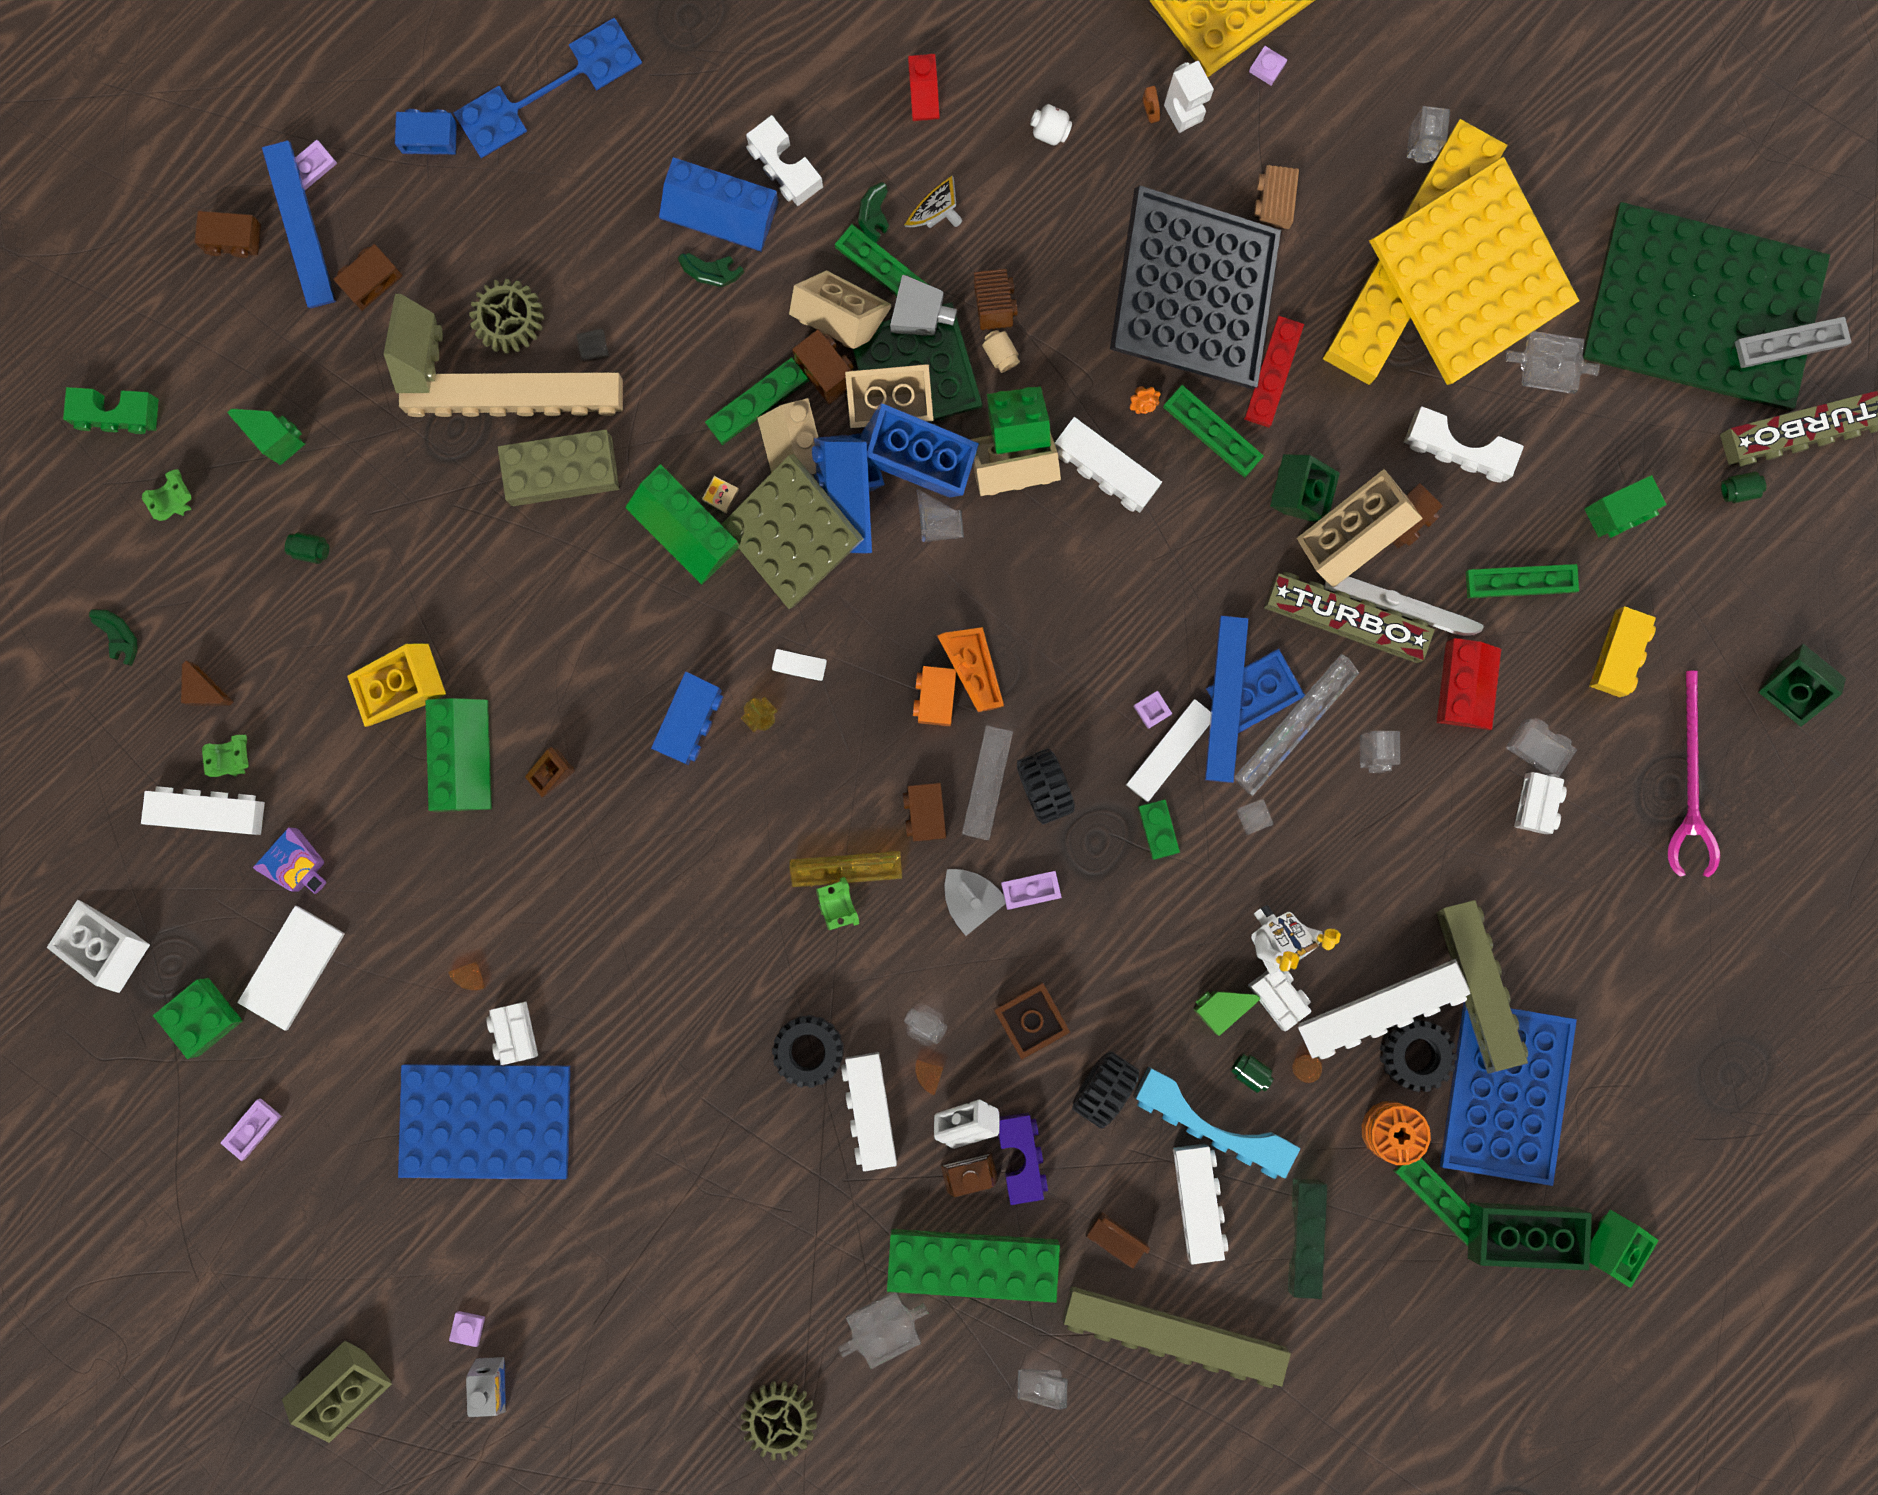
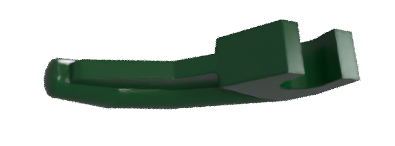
(870, 212)
(710, 273)
(119, 634)

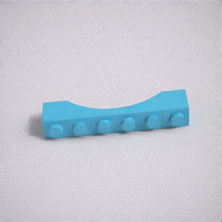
(1265, 1149)

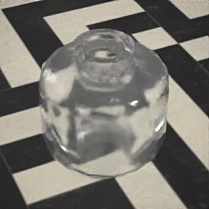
(925, 1025)

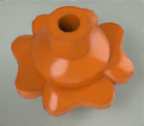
(1144, 400)

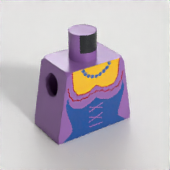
(292, 863)

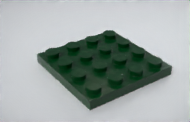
(950, 370)

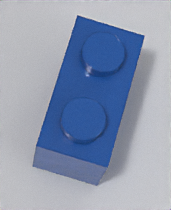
(425, 132)

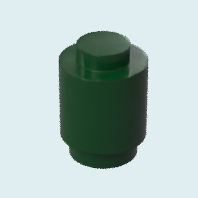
(1743, 487)
(307, 547)
(1252, 1073)

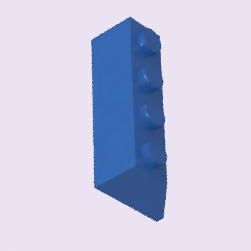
(718, 204)
(918, 451)
(844, 477)

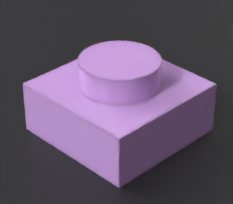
(1268, 65)
(1152, 709)
(467, 1328)

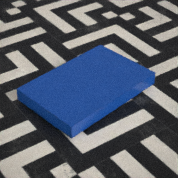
(1266, 689)

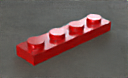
(1274, 371)

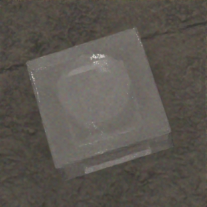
(1254, 816)

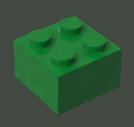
(1018, 420)
(1626, 508)
(197, 1018)

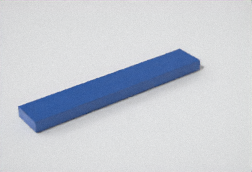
(299, 224)
(1226, 699)

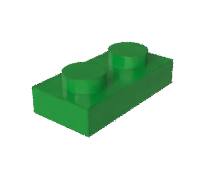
(1158, 829)

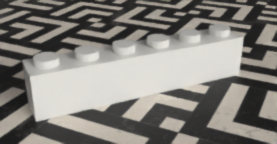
(1384, 1009)

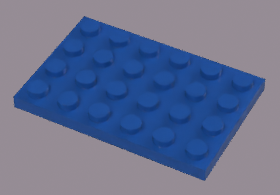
(1511, 1117)
(484, 1121)

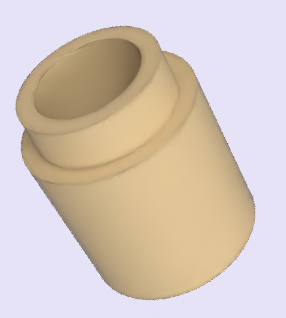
(1001, 350)

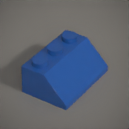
(688, 719)

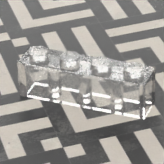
(987, 783)

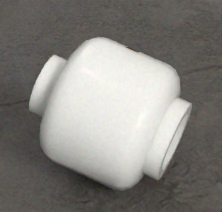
(1051, 124)

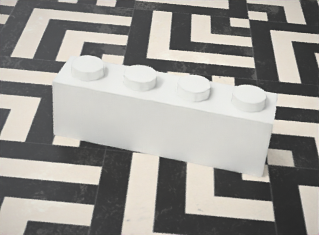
(1106, 465)
(203, 812)
(870, 1110)
(1199, 1203)

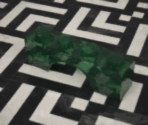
(1307, 1261)

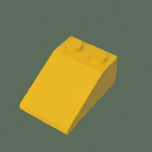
(396, 683)

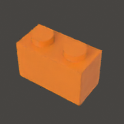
(936, 696)

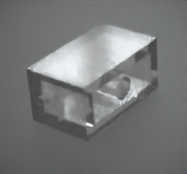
(1428, 134)
(1542, 747)
(1380, 750)

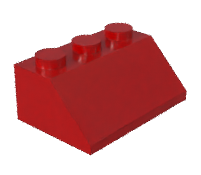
(1469, 684)

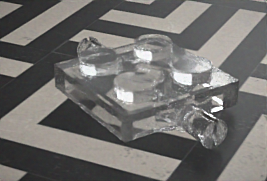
(1552, 362)
(883, 1329)

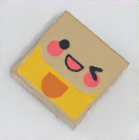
(720, 494)

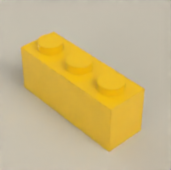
(1623, 652)

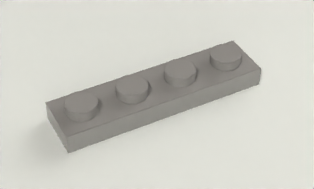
(1793, 342)

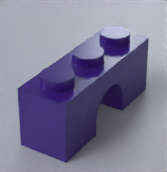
(1026, 1183)

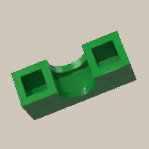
(134, 412)

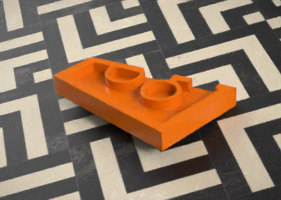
(974, 666)

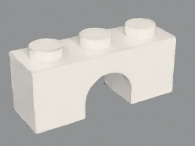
(1187, 94)
(797, 180)

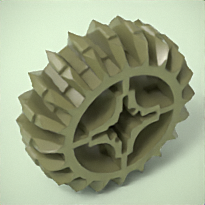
(501, 337)
(788, 1425)

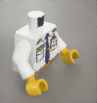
(1286, 940)

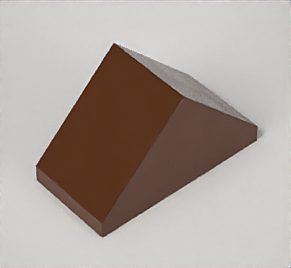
(200, 689)
(549, 771)

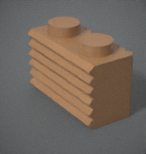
(1277, 196)

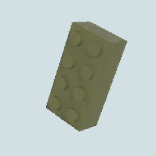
(558, 468)

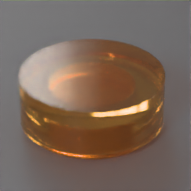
(1307, 1069)

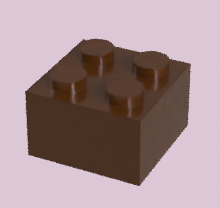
(823, 365)
(1031, 1020)

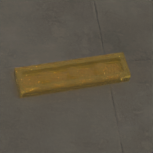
(852, 867)

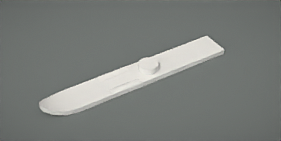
(1407, 606)

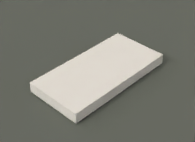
(291, 968)

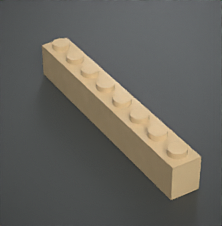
(518, 393)

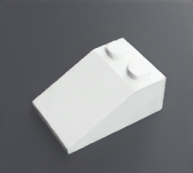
(98, 947)

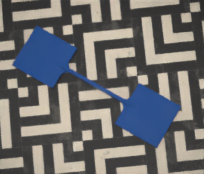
(494, 120)

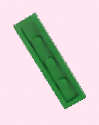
(873, 259)
(756, 401)
(1213, 431)
(1522, 581)
(1437, 1196)

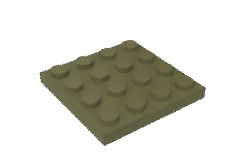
(792, 531)

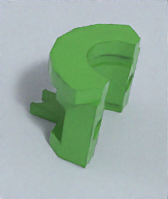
(169, 498)
(226, 758)
(837, 905)

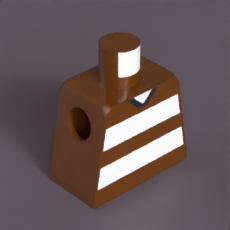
(970, 1175)

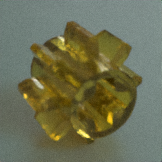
(759, 714)

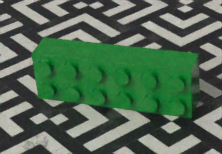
(973, 1265)

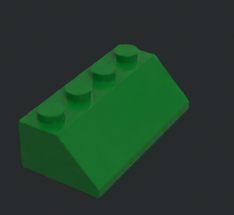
(682, 524)
(458, 755)

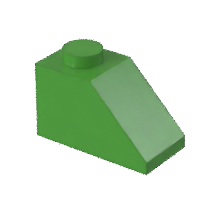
(1223, 1008)

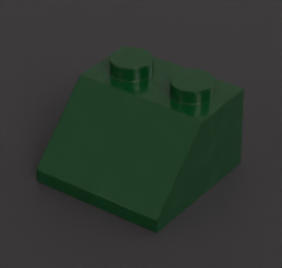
(1304, 487)
(1803, 685)

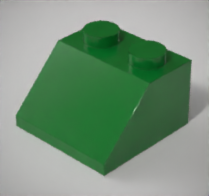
(270, 434)
(1621, 1248)

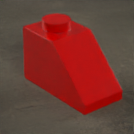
(923, 87)

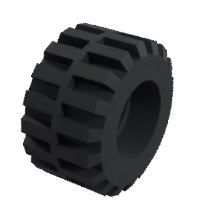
(1045, 786)
(1439, 1064)
(790, 1068)
(1105, 1089)

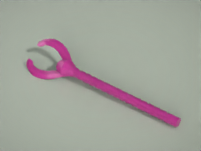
(1693, 823)

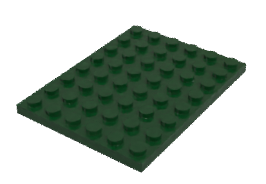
(1684, 294)

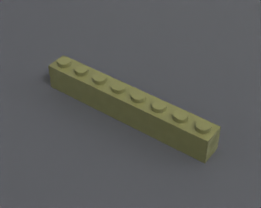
(1176, 1336)

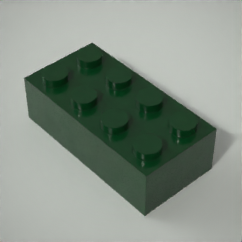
(1529, 1236)

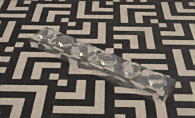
(1296, 724)

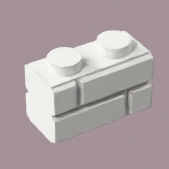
(1540, 803)
(1281, 998)
(512, 1033)
(966, 1124)

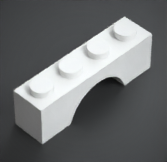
(1431, 434)

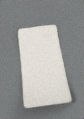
(799, 665)

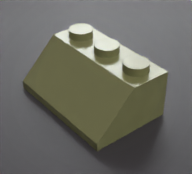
(412, 346)
(335, 1392)

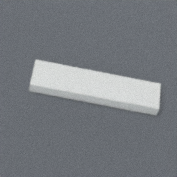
(1170, 750)

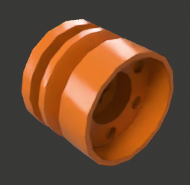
(1391, 1117)

